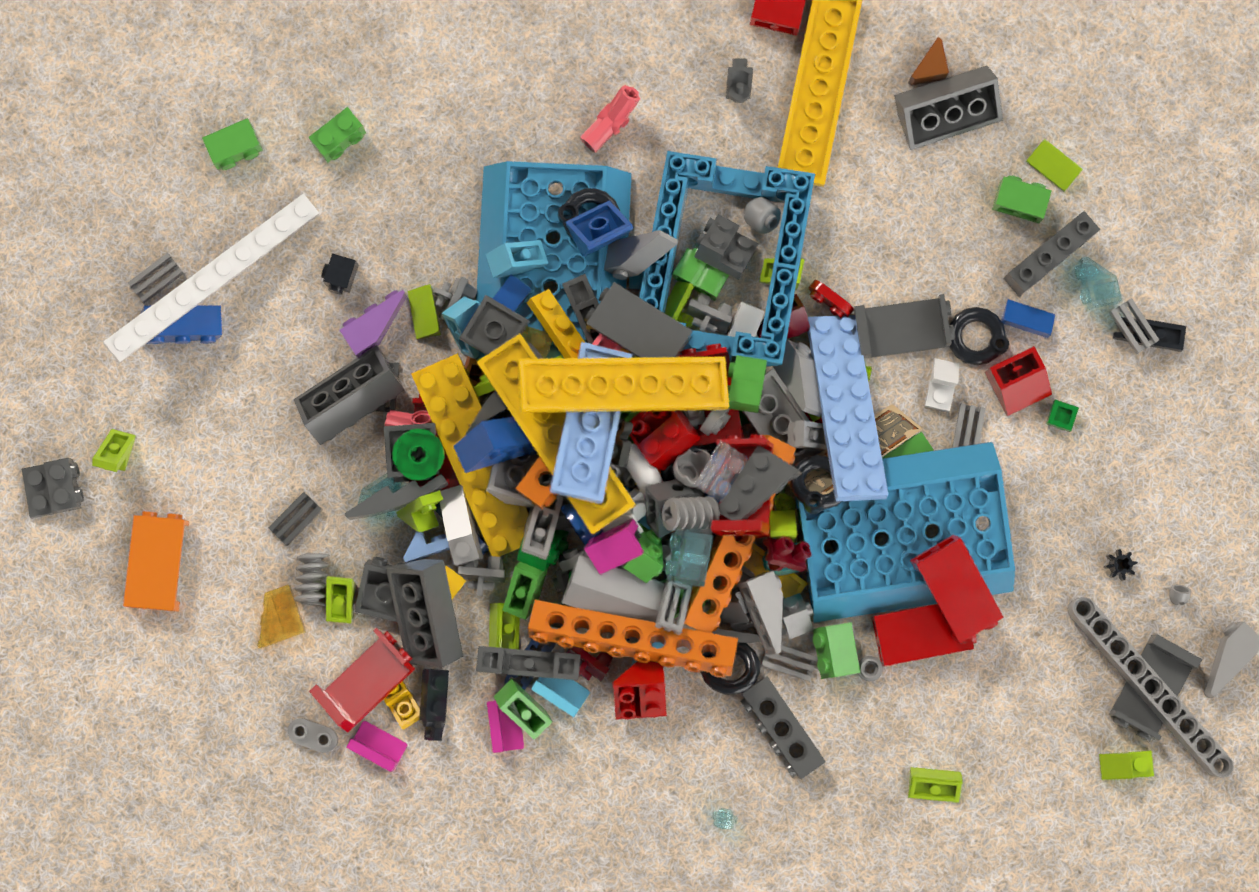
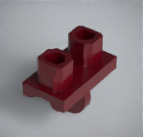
(786, 554)
(590, 665)

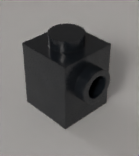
(339, 274)

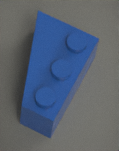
(199, 324)
(492, 443)

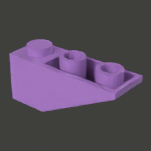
(373, 325)

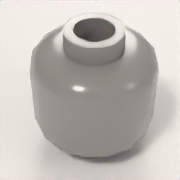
(762, 215)

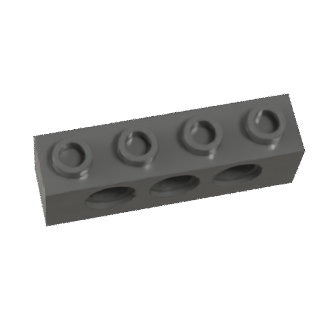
(1051, 253)
(810, 757)

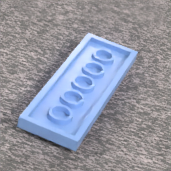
(586, 444)

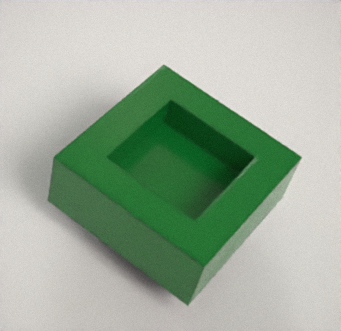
(1062, 415)

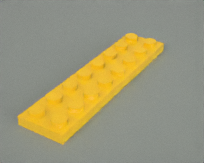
(819, 87)
(622, 384)
(452, 408)
(545, 432)

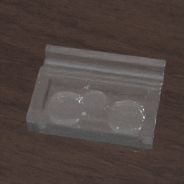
(721, 471)

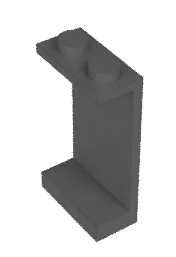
(636, 325)
(904, 327)
(1173, 667)

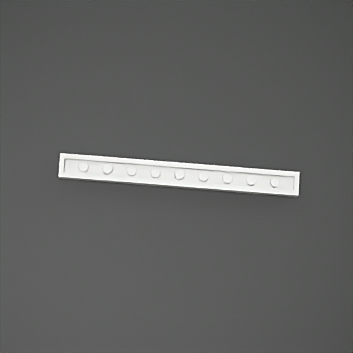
(210, 278)

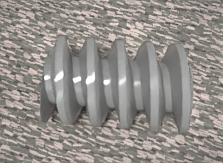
(689, 513)
(311, 579)

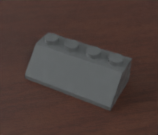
(949, 107)
(348, 395)
(425, 612)

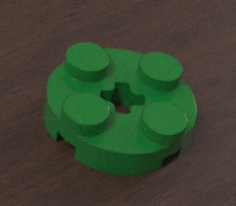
(430, 445)

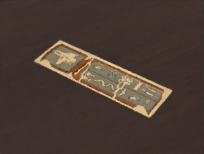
(892, 430)

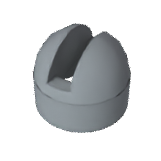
(1179, 594)

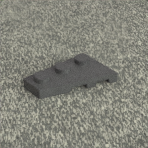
(756, 483)

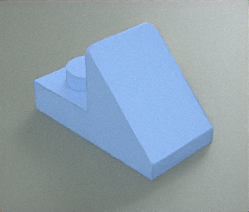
(420, 549)

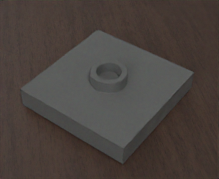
(492, 326)

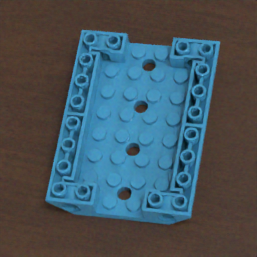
(522, 209)
(923, 489)

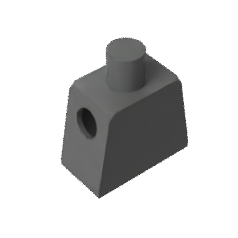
(656, 497)

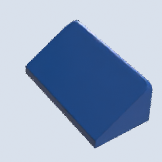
(1028, 318)

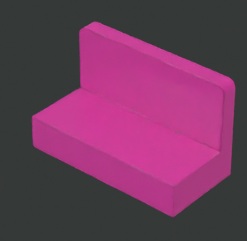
(614, 547)
(504, 731)
(377, 746)

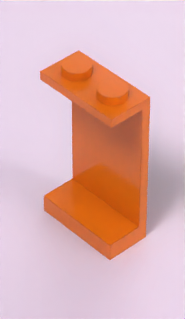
(154, 562)

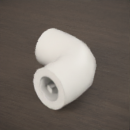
(641, 470)

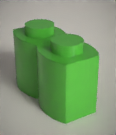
(703, 276)
(746, 383)

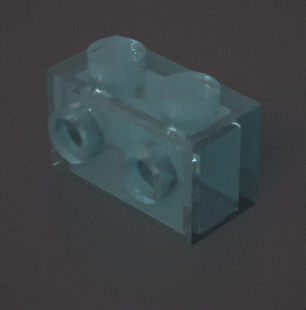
(689, 557)

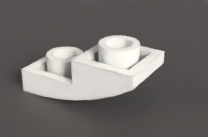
(746, 320)

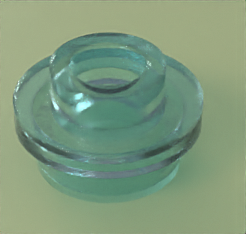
(724, 818)

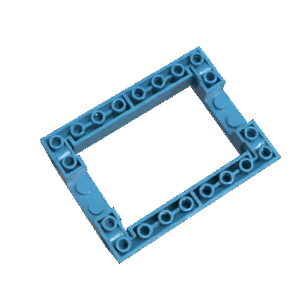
(776, 185)

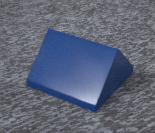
(598, 228)

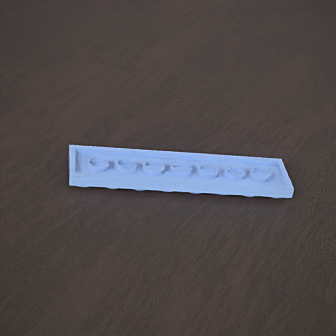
(846, 409)

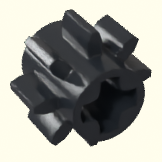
(1113, 565)

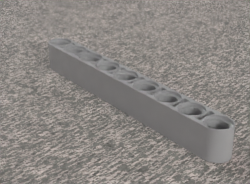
(1161, 692)

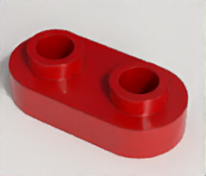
(822, 293)

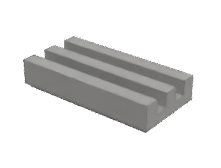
(148, 271)
(1141, 320)
(972, 409)
(668, 625)
(810, 667)

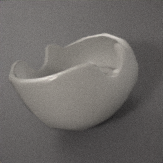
(689, 466)

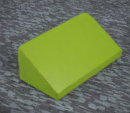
(1054, 165)
(678, 298)
(424, 312)
(503, 628)
(935, 784)

